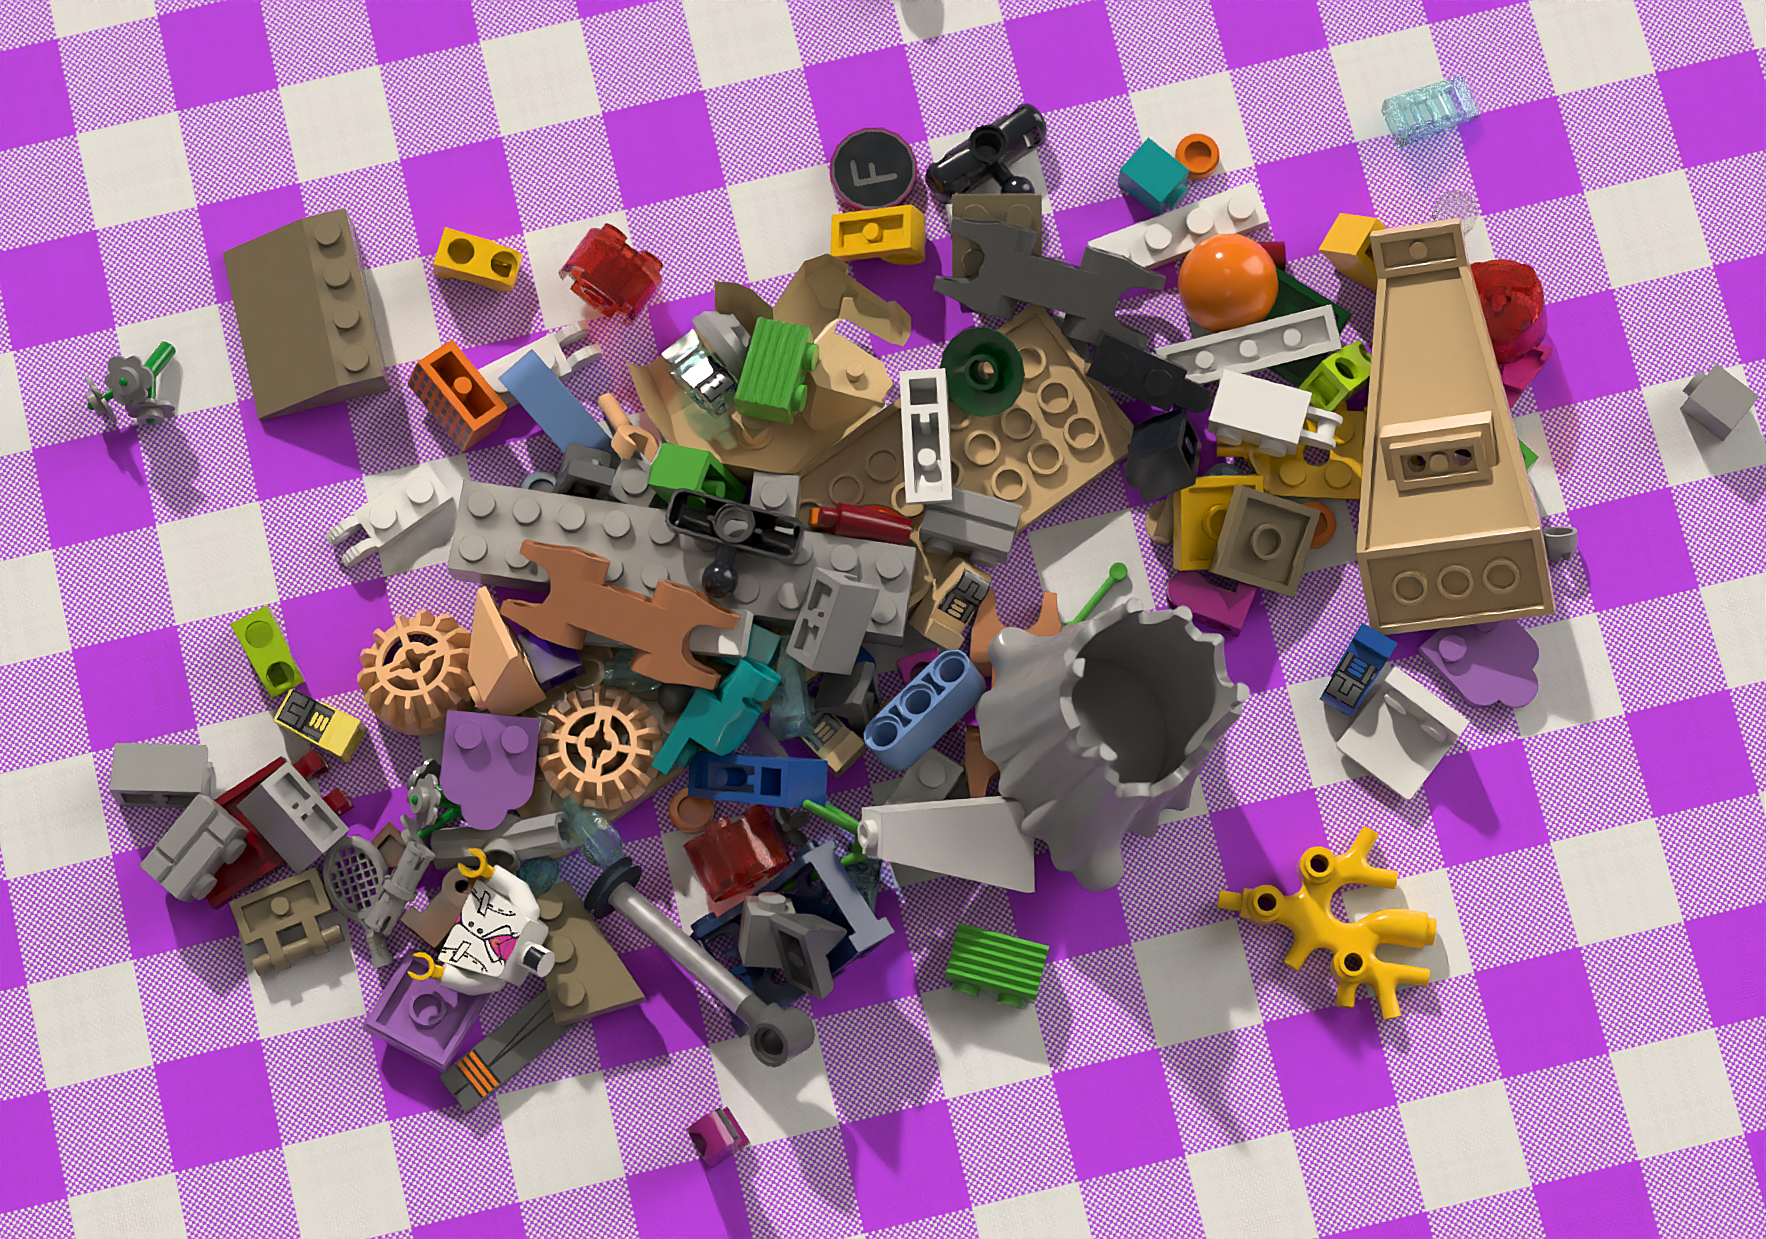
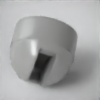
(1560, 542)

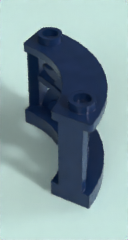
(862, 927)

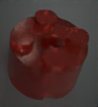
(612, 273)
(1511, 307)
(738, 853)

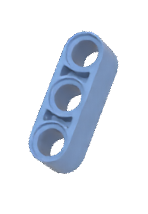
(553, 405)
(918, 730)

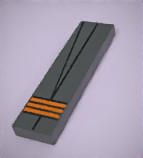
(504, 1053)

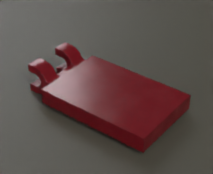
(259, 856)

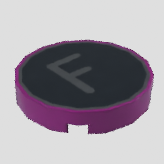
(873, 169)

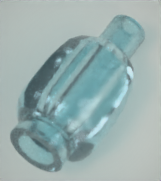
(621, 676)
(592, 834)

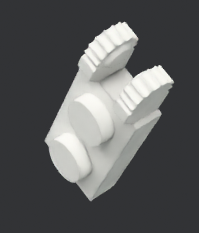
(550, 352)
(392, 514)

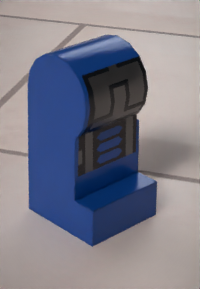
(1357, 669)

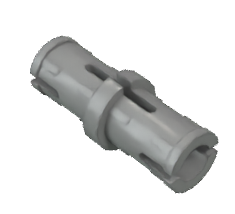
(399, 888)

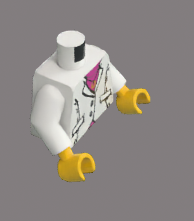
(493, 937)

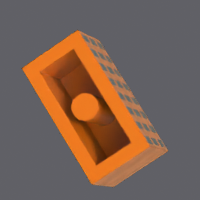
(457, 395)

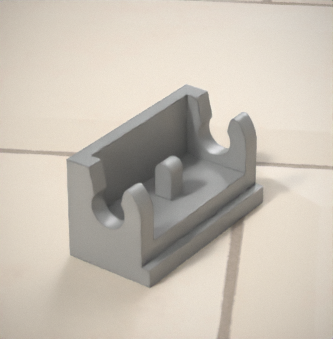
(832, 621)
(159, 774)
(292, 817)

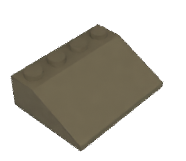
(306, 316)

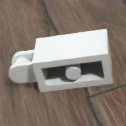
(1268, 416)

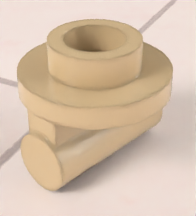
(1160, 522)

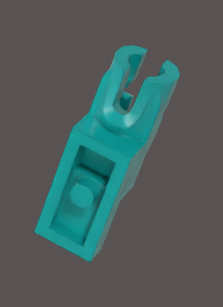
(718, 716)

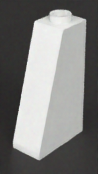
(956, 837)

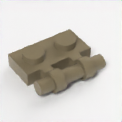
(281, 908)

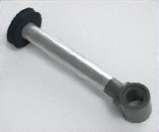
(774, 1032)

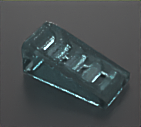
(1405, 134)
(790, 704)

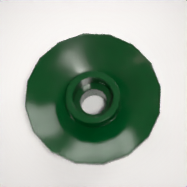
(969, 384)

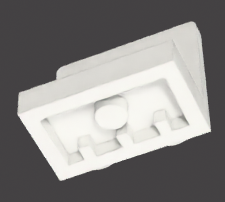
(1402, 734)

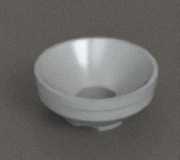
(726, 338)

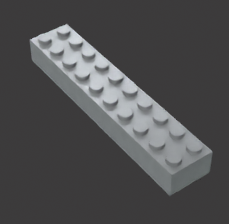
(642, 550)

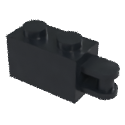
(1144, 375)
(1163, 455)

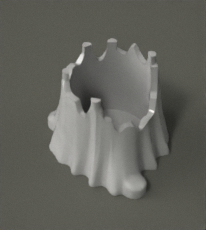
(1105, 728)

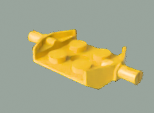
(1296, 478)

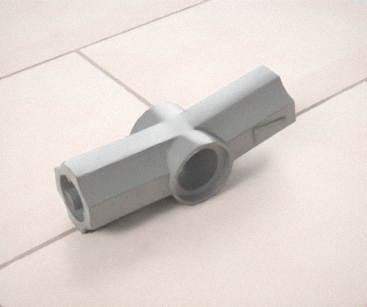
(504, 844)

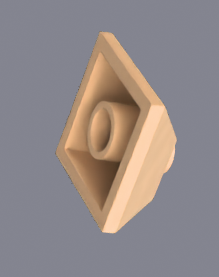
(499, 663)

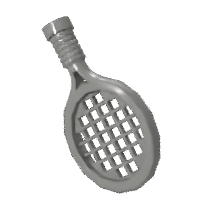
(376, 941)

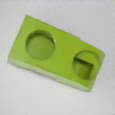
(1339, 377)
(268, 651)

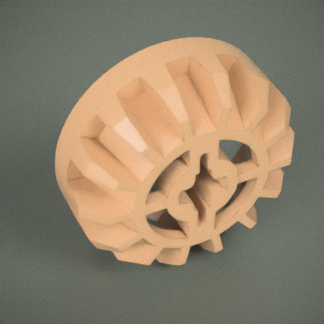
(415, 699)
(594, 787)

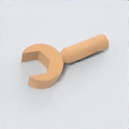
(627, 437)

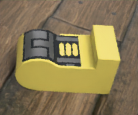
(320, 725)

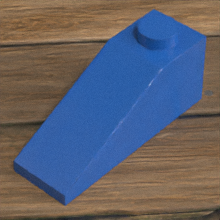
(758, 779)

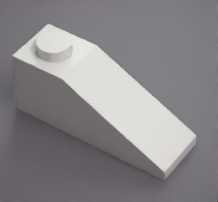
(926, 436)

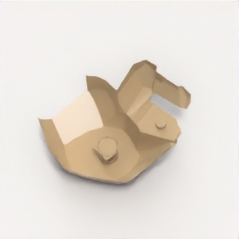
(841, 391)

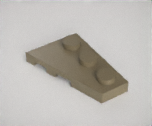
(586, 971)

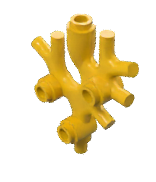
(1315, 926)

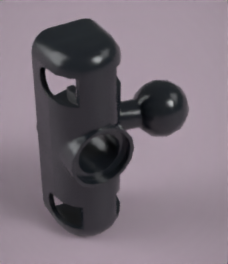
(1008, 140)
(707, 526)

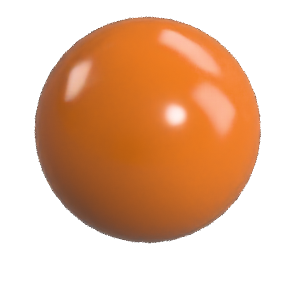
(1227, 283)

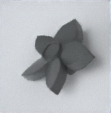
(789, 826)

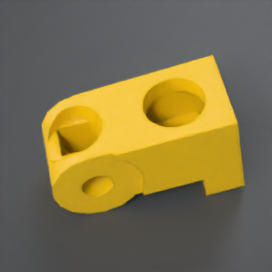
(476, 261)

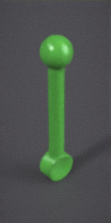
(1116, 574)

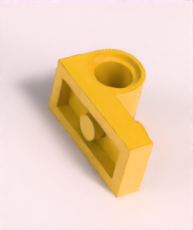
(887, 233)

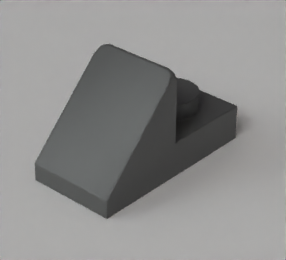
(584, 473)
(851, 696)
(803, 948)

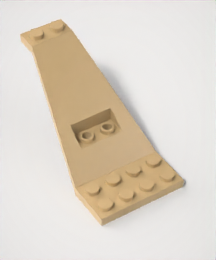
(1454, 534)

